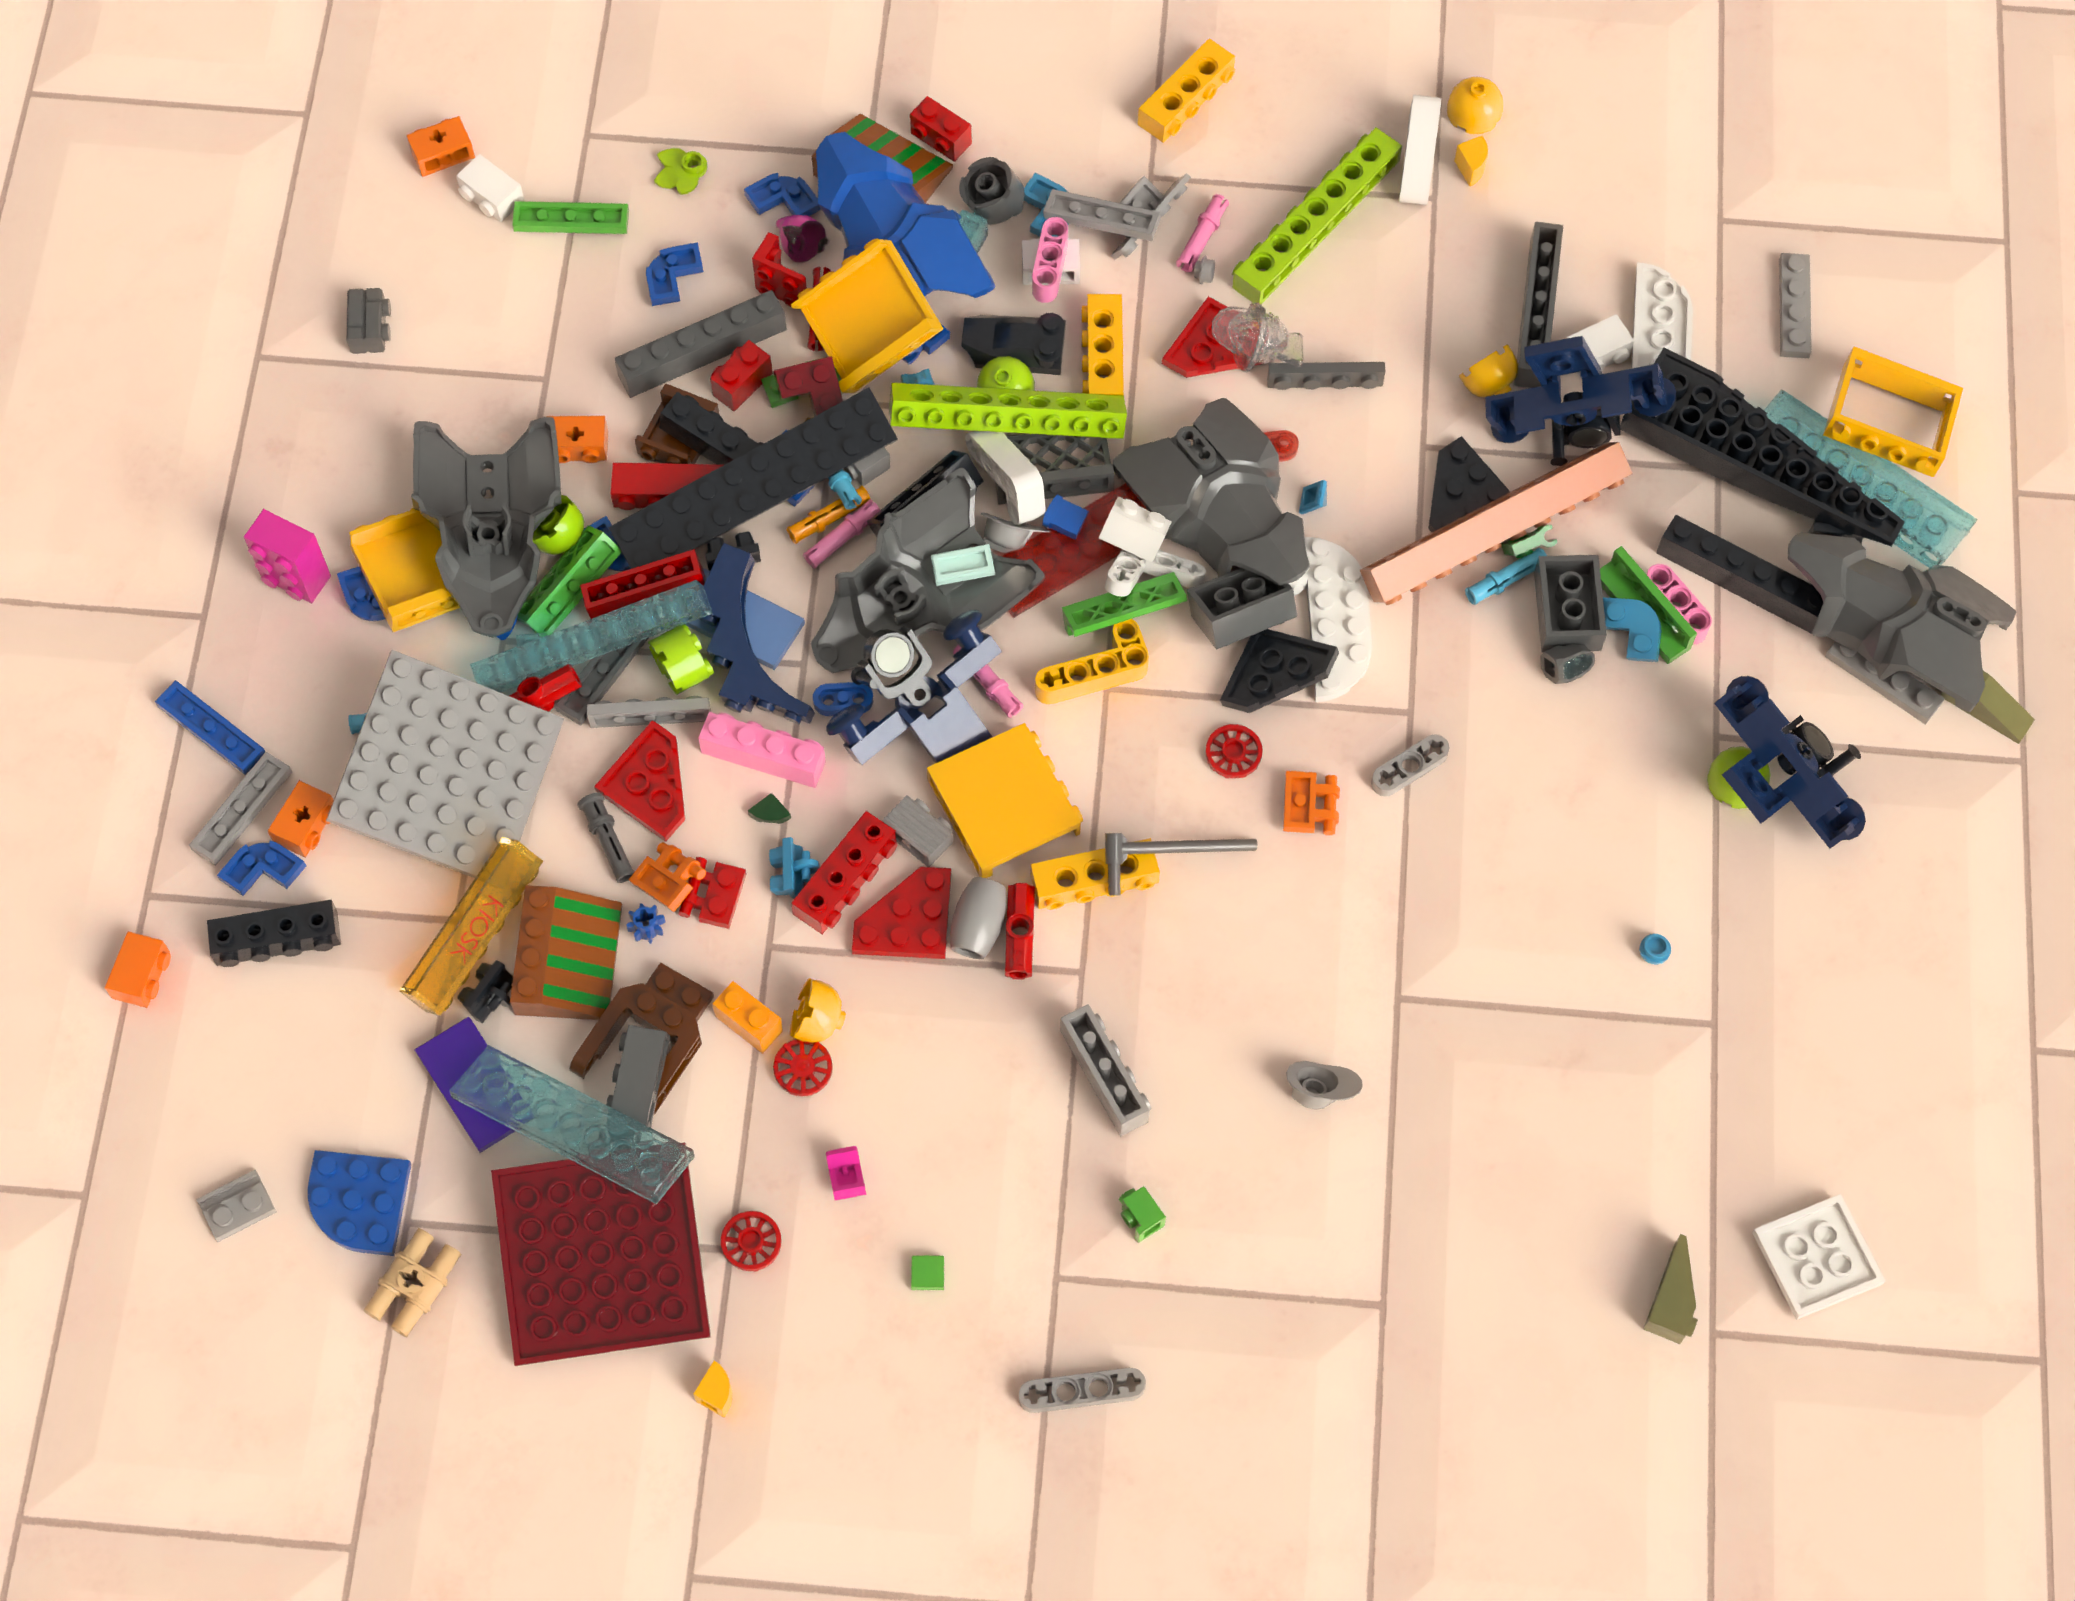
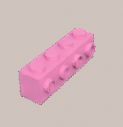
(762, 749)

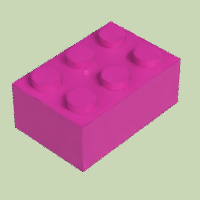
(287, 556)

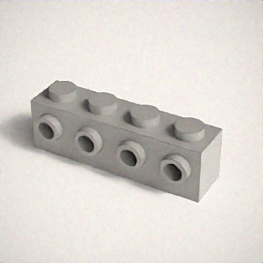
(1105, 1070)

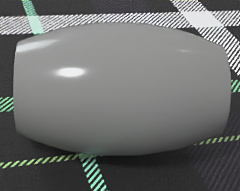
(978, 918)

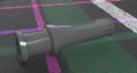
(602, 825)

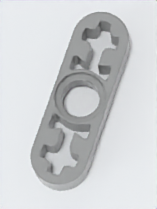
(1432, 761)

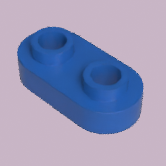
(842, 696)

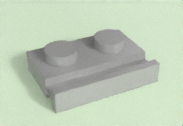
(236, 1205)

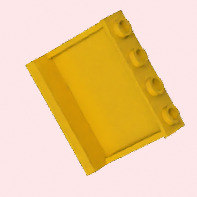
(868, 314)
(402, 568)
(1003, 798)

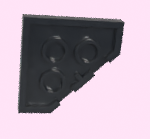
(1461, 484)
(1275, 668)

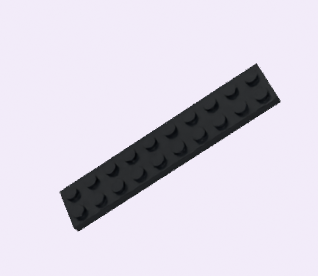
(755, 481)

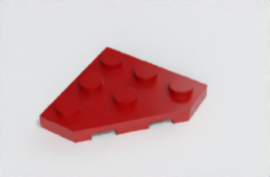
(1196, 349)
(648, 782)
(908, 918)

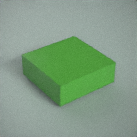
(927, 1273)

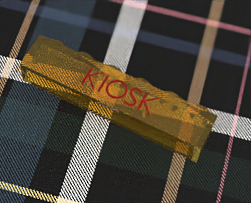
(471, 926)

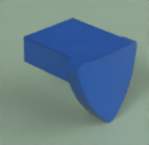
(1064, 517)

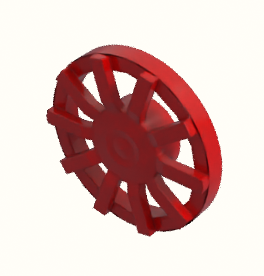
(1233, 751)
(802, 1067)
(751, 1241)

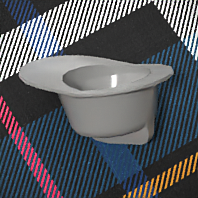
(1005, 535)
(1322, 1084)

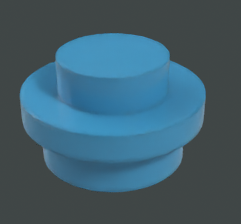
(1655, 949)

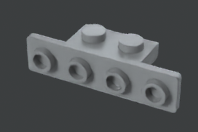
(1147, 196)

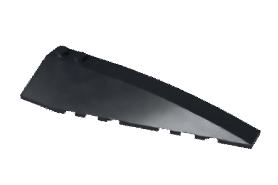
(1742, 446)

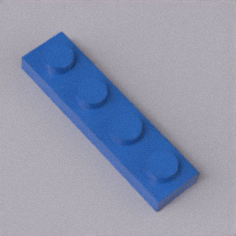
(210, 727)

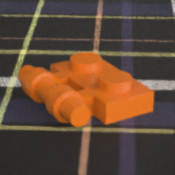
(1301, 800)
(662, 884)

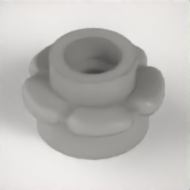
(1204, 270)

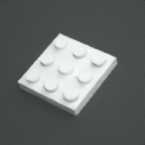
(1818, 1256)

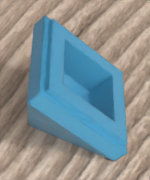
(1313, 497)

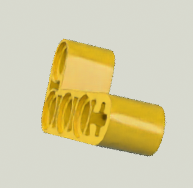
(1090, 666)

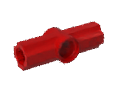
(545, 691)
(1019, 947)

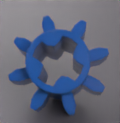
(645, 914)

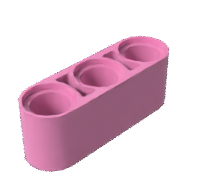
(1050, 248)
(1677, 591)

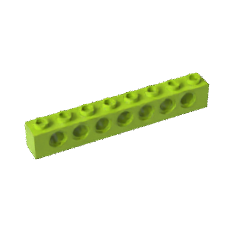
(1259, 285)
(1007, 410)

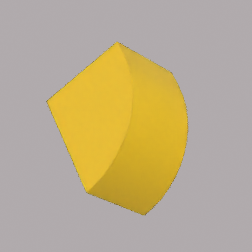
(1471, 159)
(715, 1390)

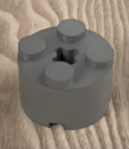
(992, 190)

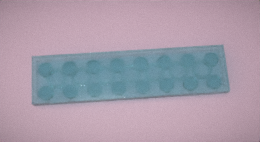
(572, 1124)

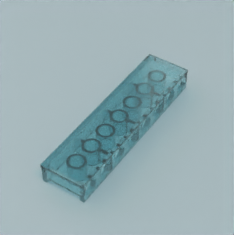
(1929, 518)

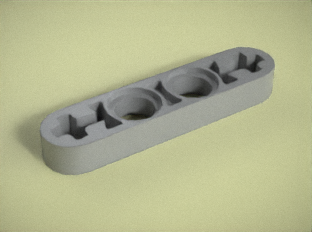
(1081, 1384)

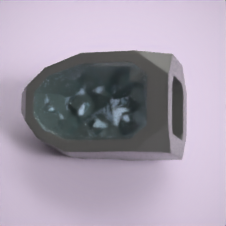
(1566, 662)

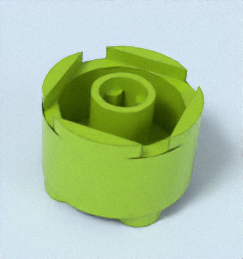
(679, 658)

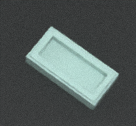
(962, 565)

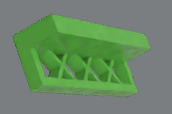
(1626, 580)
(560, 587)
(1113, 609)

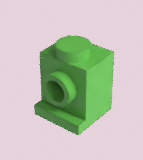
(1141, 1212)

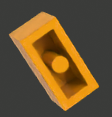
(747, 1017)

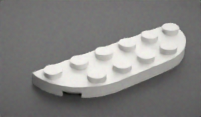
(1660, 316)
(1338, 614)

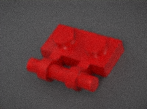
(721, 896)

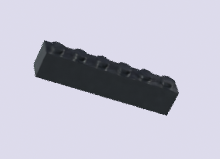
(1741, 573)

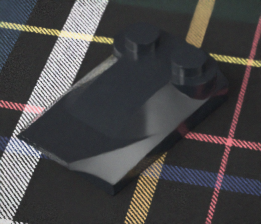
(1030, 339)

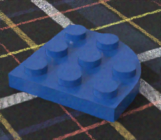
(358, 1199)

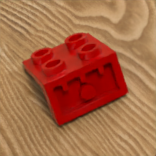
(772, 275)

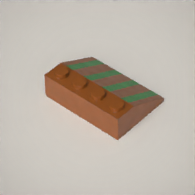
(926, 167)
(565, 954)

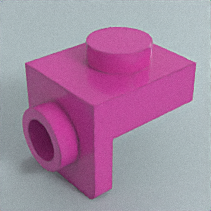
(845, 1173)

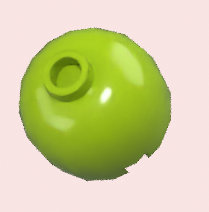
(1006, 373)
(560, 528)
(1719, 786)

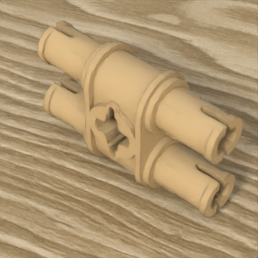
(417, 1298)

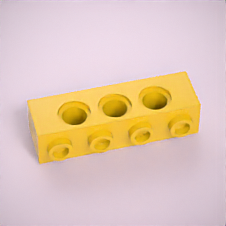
(1186, 90)
(1107, 311)
(1077, 867)

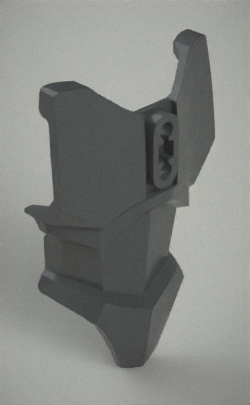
(1221, 503)
(487, 543)
(899, 583)
(1902, 618)

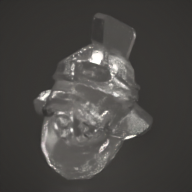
(1256, 337)

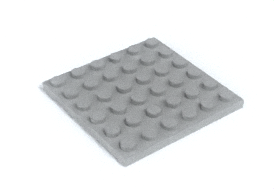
(443, 766)

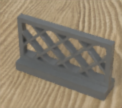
(1066, 482)

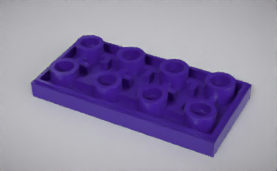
(446, 1060)

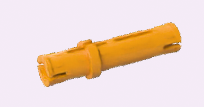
(819, 520)

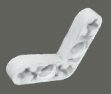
(1130, 567)

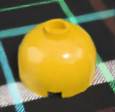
(1475, 105)
(1492, 374)
(817, 1012)

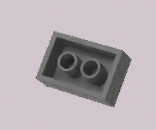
(1570, 601)
(1239, 606)

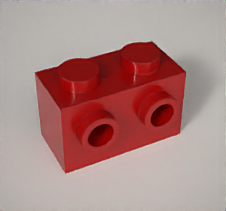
(940, 128)
(740, 375)

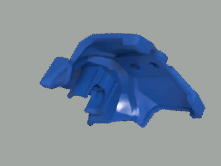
(875, 198)

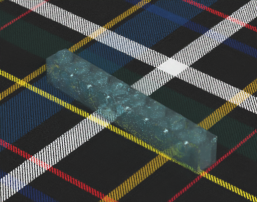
(594, 637)

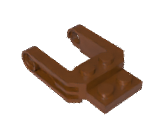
(664, 1004)

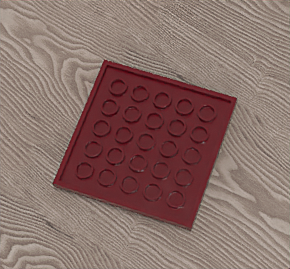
(596, 1263)

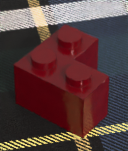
(813, 377)

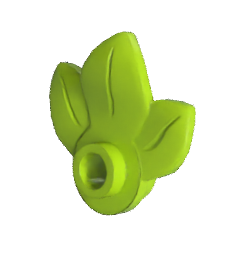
(678, 171)

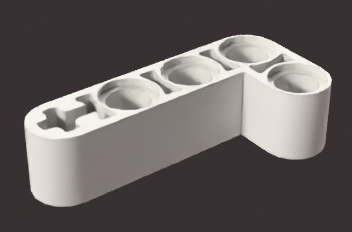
(1420, 149)
(1011, 472)

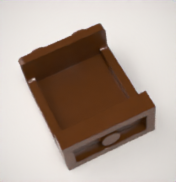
(661, 446)

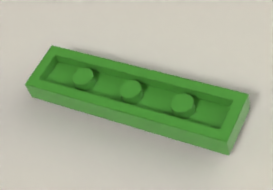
(570, 217)

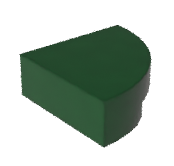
(769, 811)

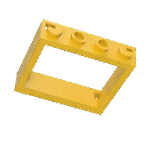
(1905, 383)

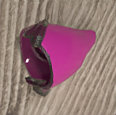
(801, 237)

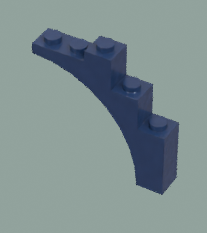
(731, 645)

